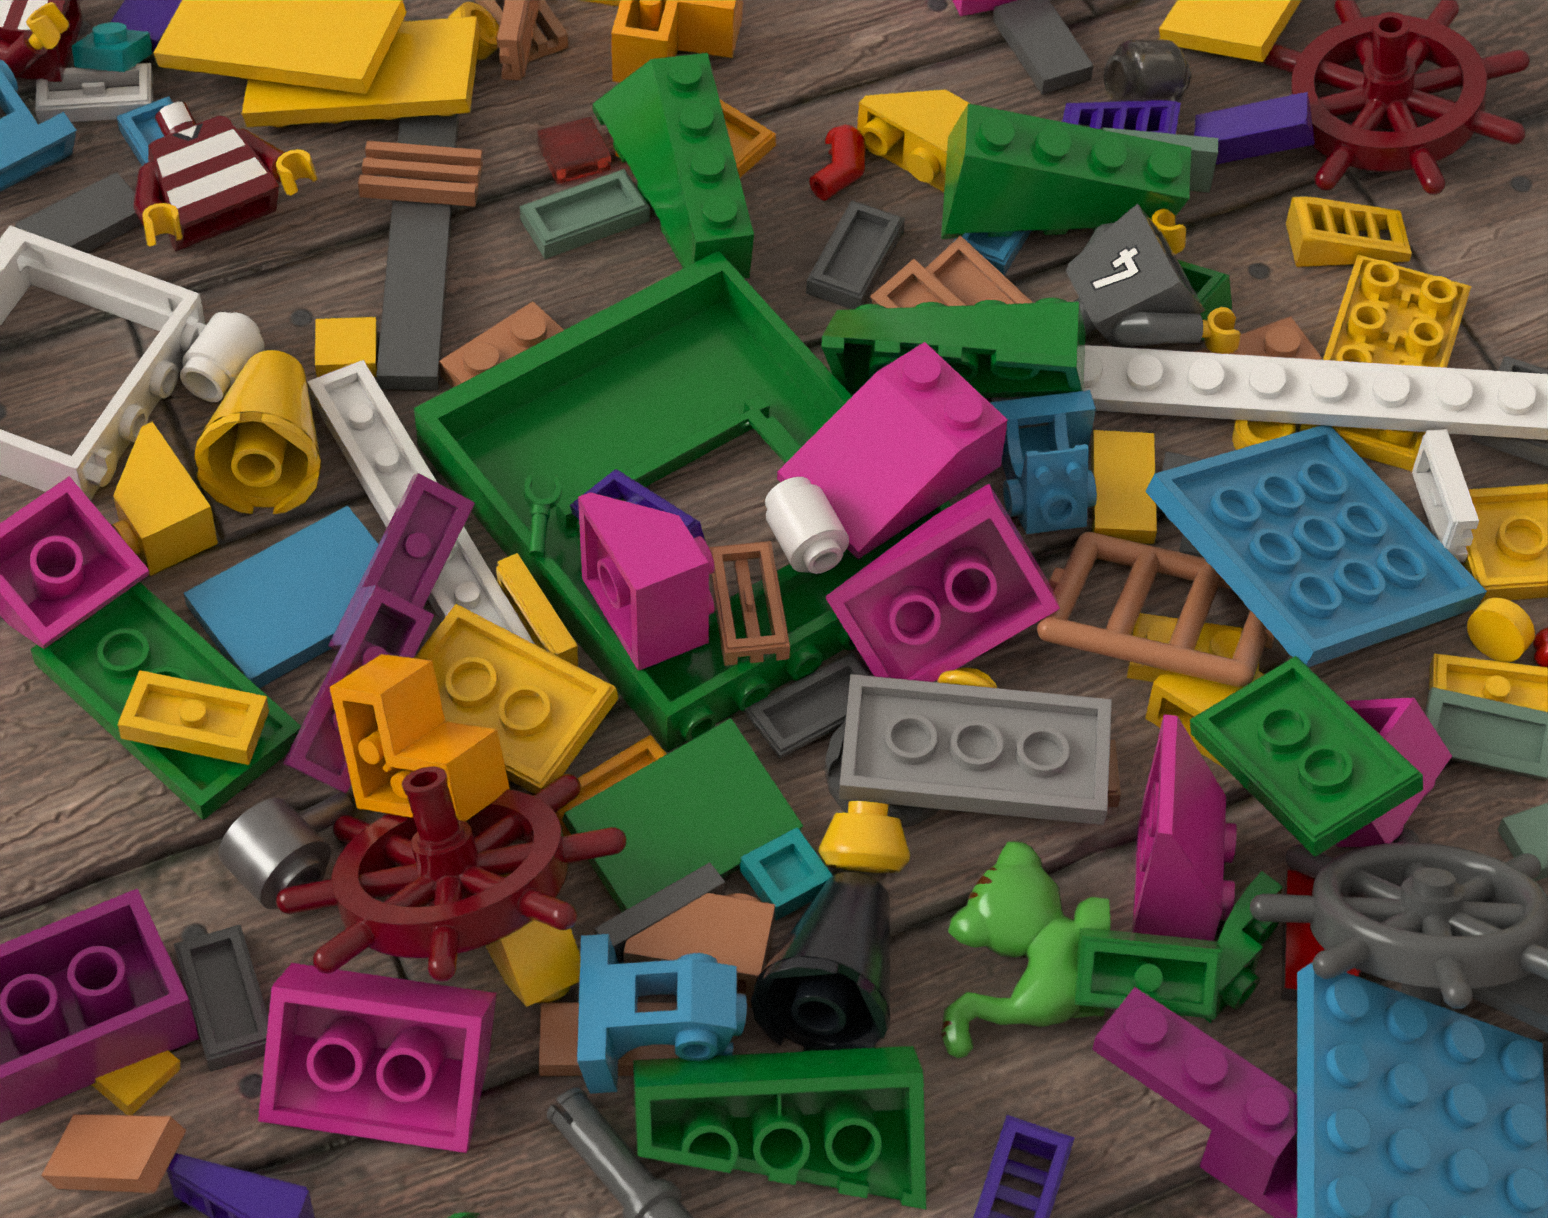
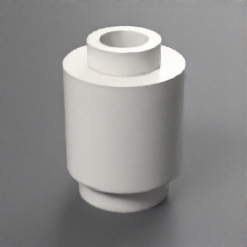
(220, 355)
(805, 525)

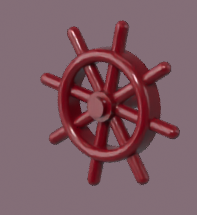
(1390, 90)
(453, 870)

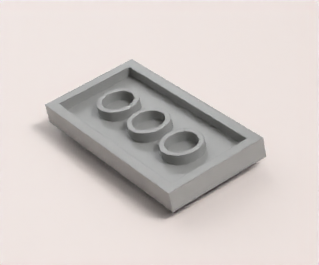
(976, 749)

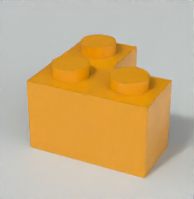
(662, 27)
(397, 724)

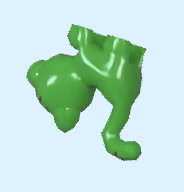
(1017, 914)

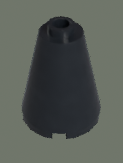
(831, 971)

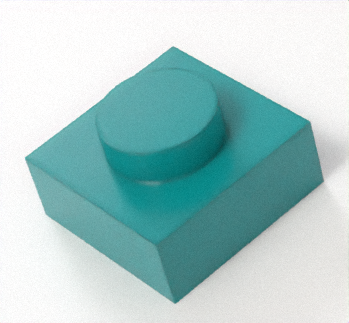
(112, 48)
(785, 872)

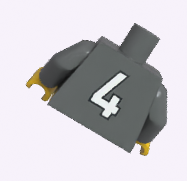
(1138, 289)

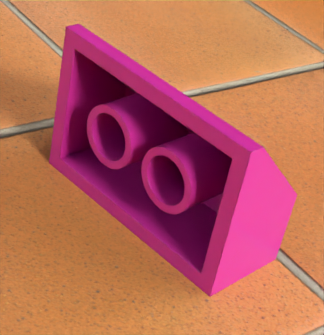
(376, 1057)

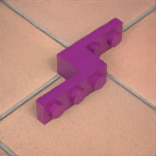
(383, 614)
(1246, 1109)

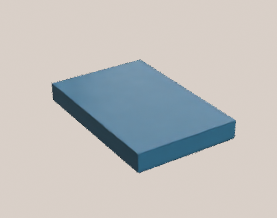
(285, 599)

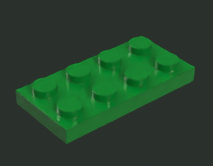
(139, 632)

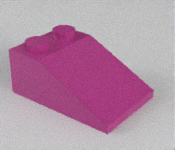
(901, 448)
(944, 593)
(1182, 843)

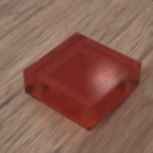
(574, 150)

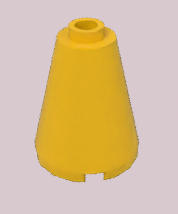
(261, 439)

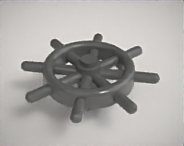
(1420, 916)

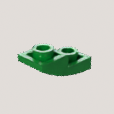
(1242, 946)

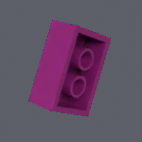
(85, 1002)

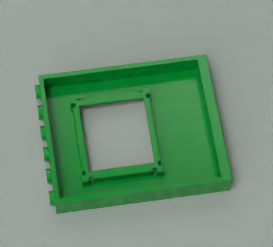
(646, 396)

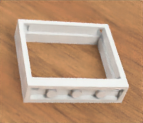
(119, 291)

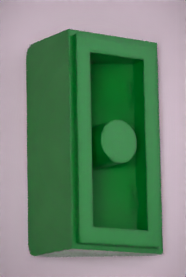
(1169, 969)

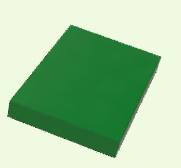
(1306, 755)
(683, 812)

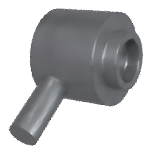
(280, 848)

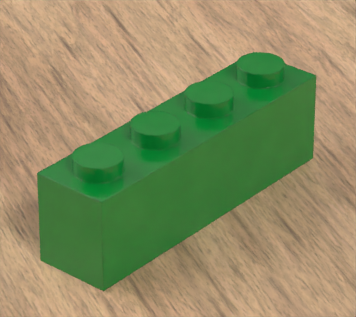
(679, 149)
(1053, 175)
(991, 344)
(792, 1116)

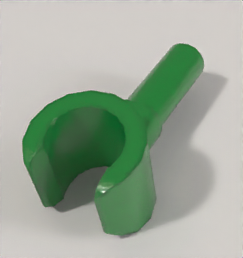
(540, 514)

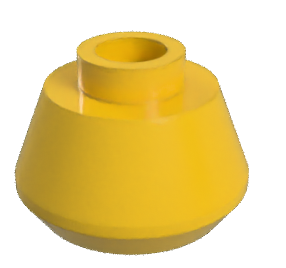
(865, 840)

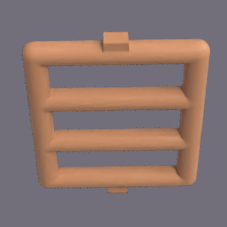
(1117, 639)

